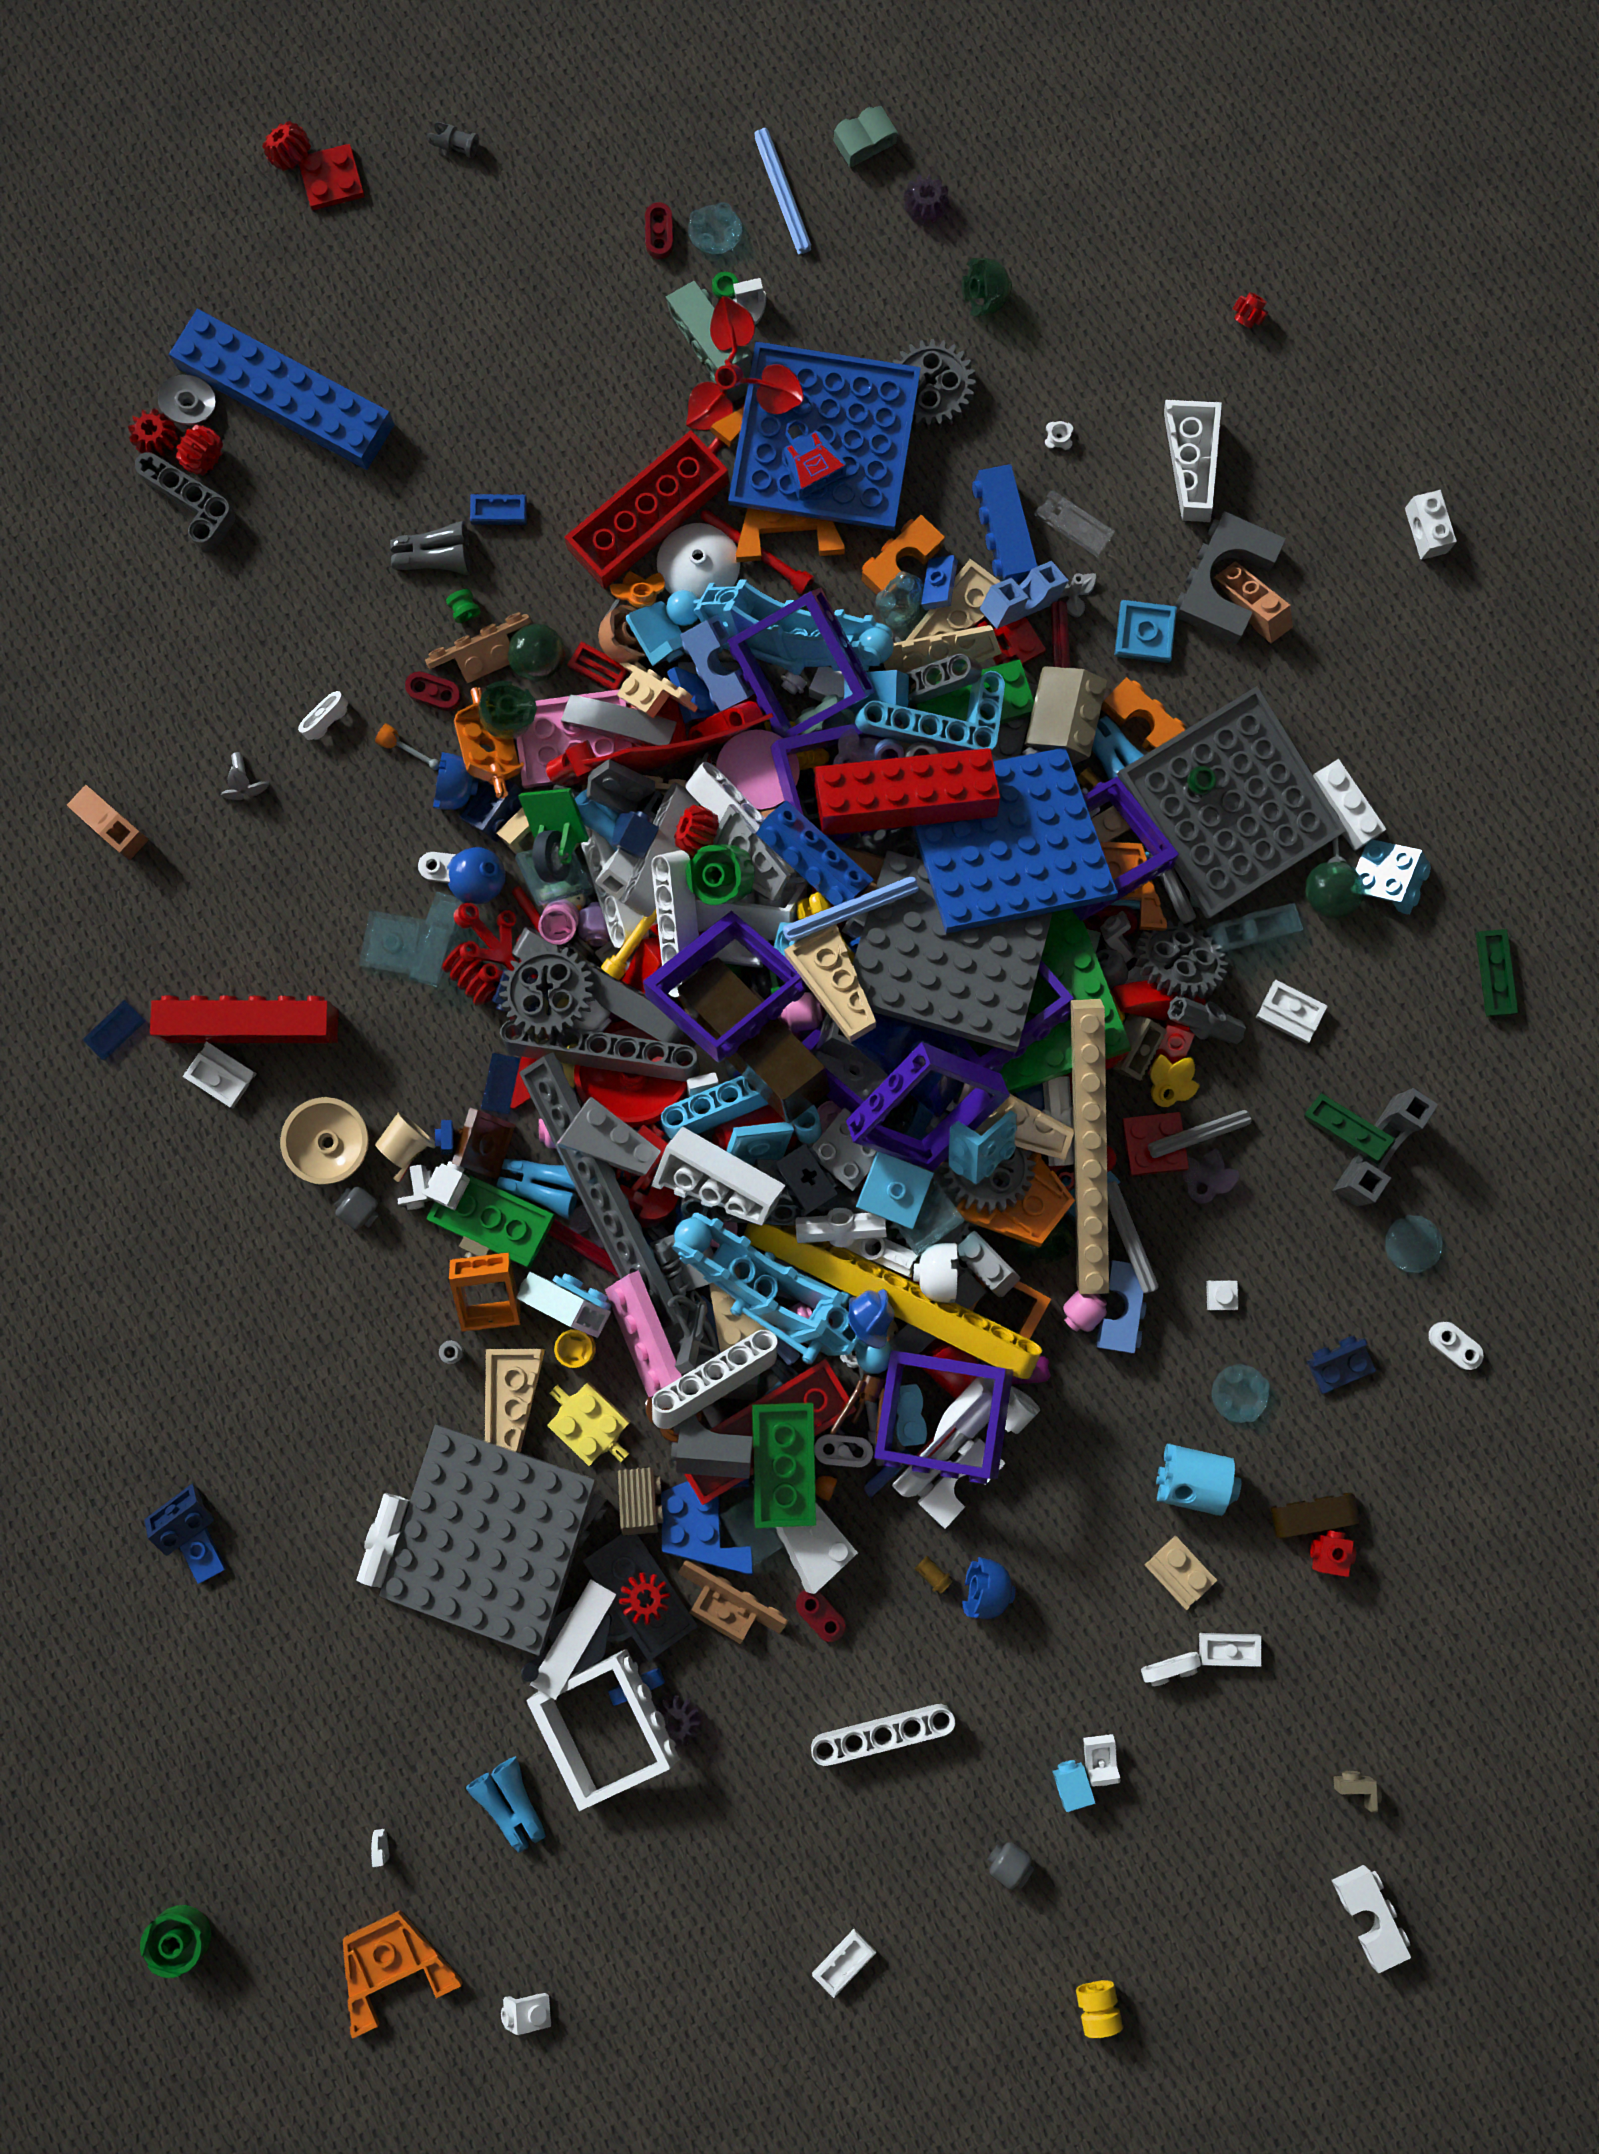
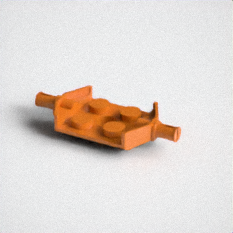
(489, 766)

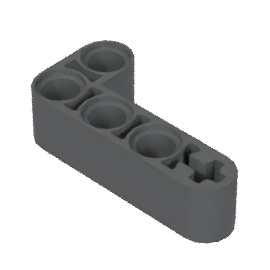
(183, 494)

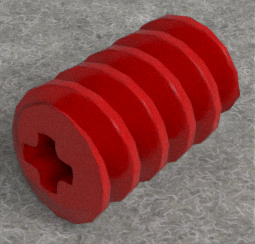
(468, 975)

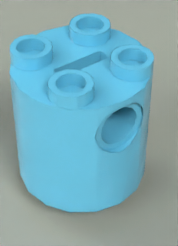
(1197, 1480)

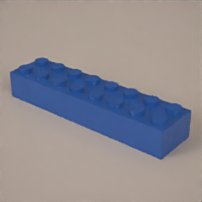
(282, 389)

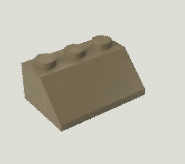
(1066, 711)

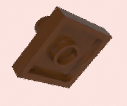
(482, 1143)

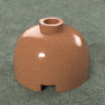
(617, 637)

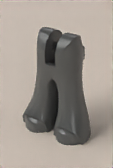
(433, 550)

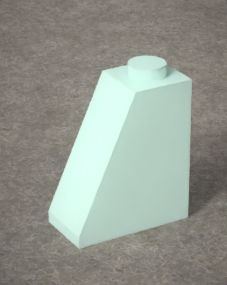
(563, 1305)

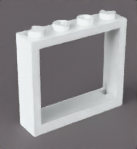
(564, 1748)

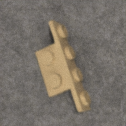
(649, 691)

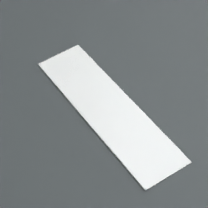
(573, 1639)

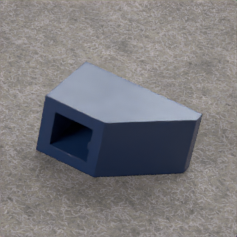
(634, 833)

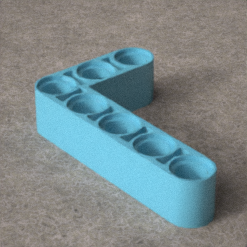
(940, 725)
(721, 1111)

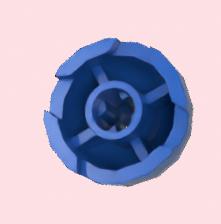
(453, 783)
(476, 875)
(988, 1589)

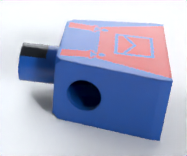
(811, 461)

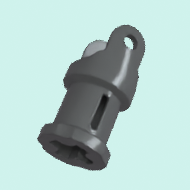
(453, 139)

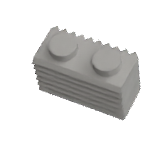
(987, 1264)

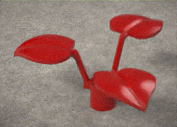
(778, 390)

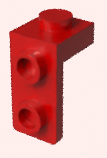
(1175, 1042)
(655, 1136)

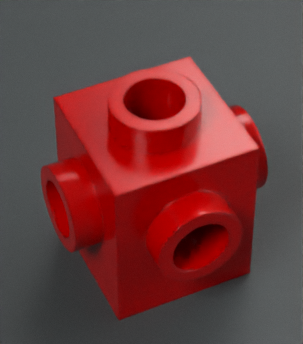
(1340, 1561)

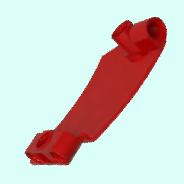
(579, 760)

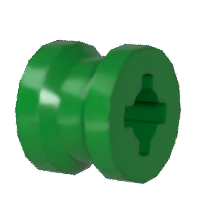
(463, 605)

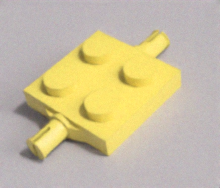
(588, 1423)

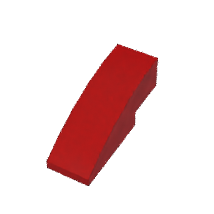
(1145, 999)

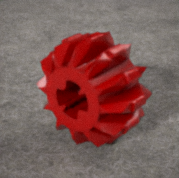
(286, 145)
(158, 440)
(199, 450)
(696, 829)
(635, 1603)

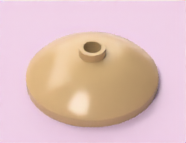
(305, 1135)

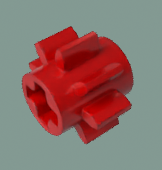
(1250, 310)

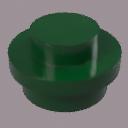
(1201, 780)

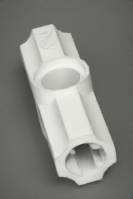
(1058, 1106)
(840, 1227)
(891, 1254)
(382, 1540)

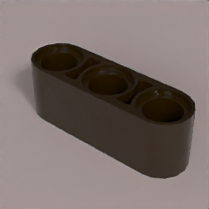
(1315, 1516)

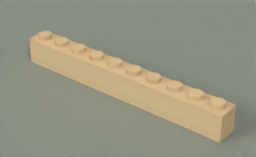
(1090, 1145)

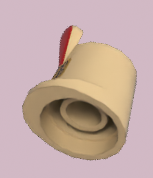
(403, 1143)

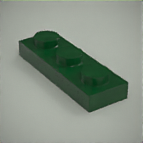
(1496, 973)
(1349, 1128)

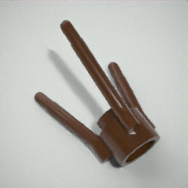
(868, 1390)

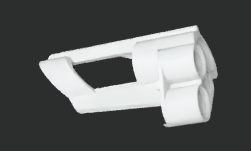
(968, 1415)

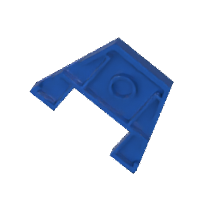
(694, 1530)

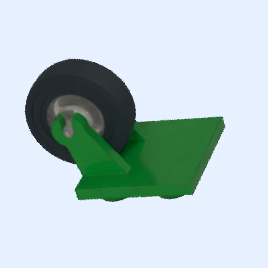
(556, 831)

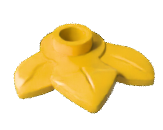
(1172, 1077)

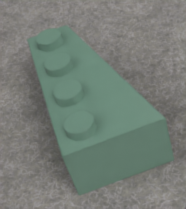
(693, 314)

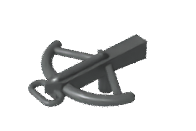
(696, 1322)

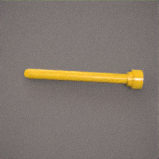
(617, 963)

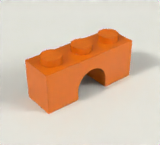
(917, 540)
(1130, 701)

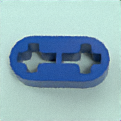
(652, 1679)

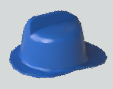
(870, 1317)

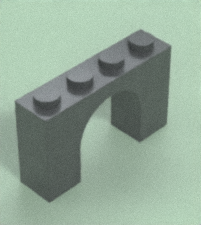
(1230, 539)
(1364, 1179)
(709, 1452)

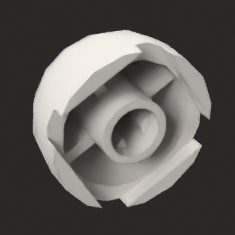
(938, 1272)

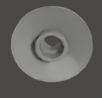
(183, 390)

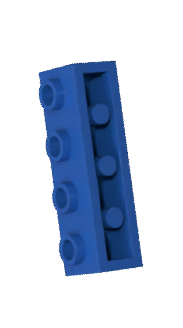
(1004, 522)
(813, 855)

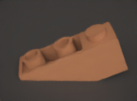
(1270, 613)
(107, 822)

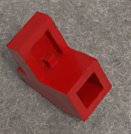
(652, 1207)

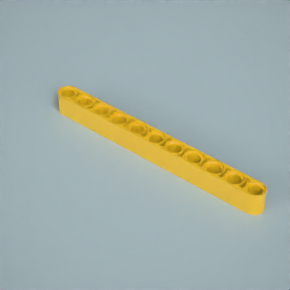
(943, 1320)

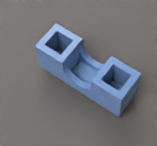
(1011, 602)
(703, 645)
(1123, 1332)

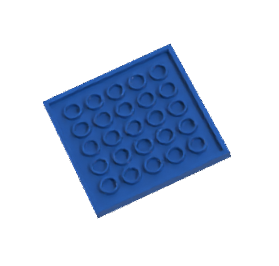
(858, 408)
(1027, 859)

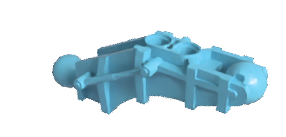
(787, 643)
(694, 1237)

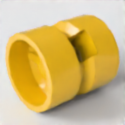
(574, 1348)
(1100, 2015)

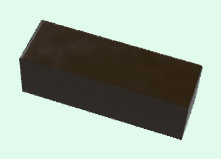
(773, 1059)

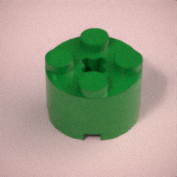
(736, 872)
(160, 1946)

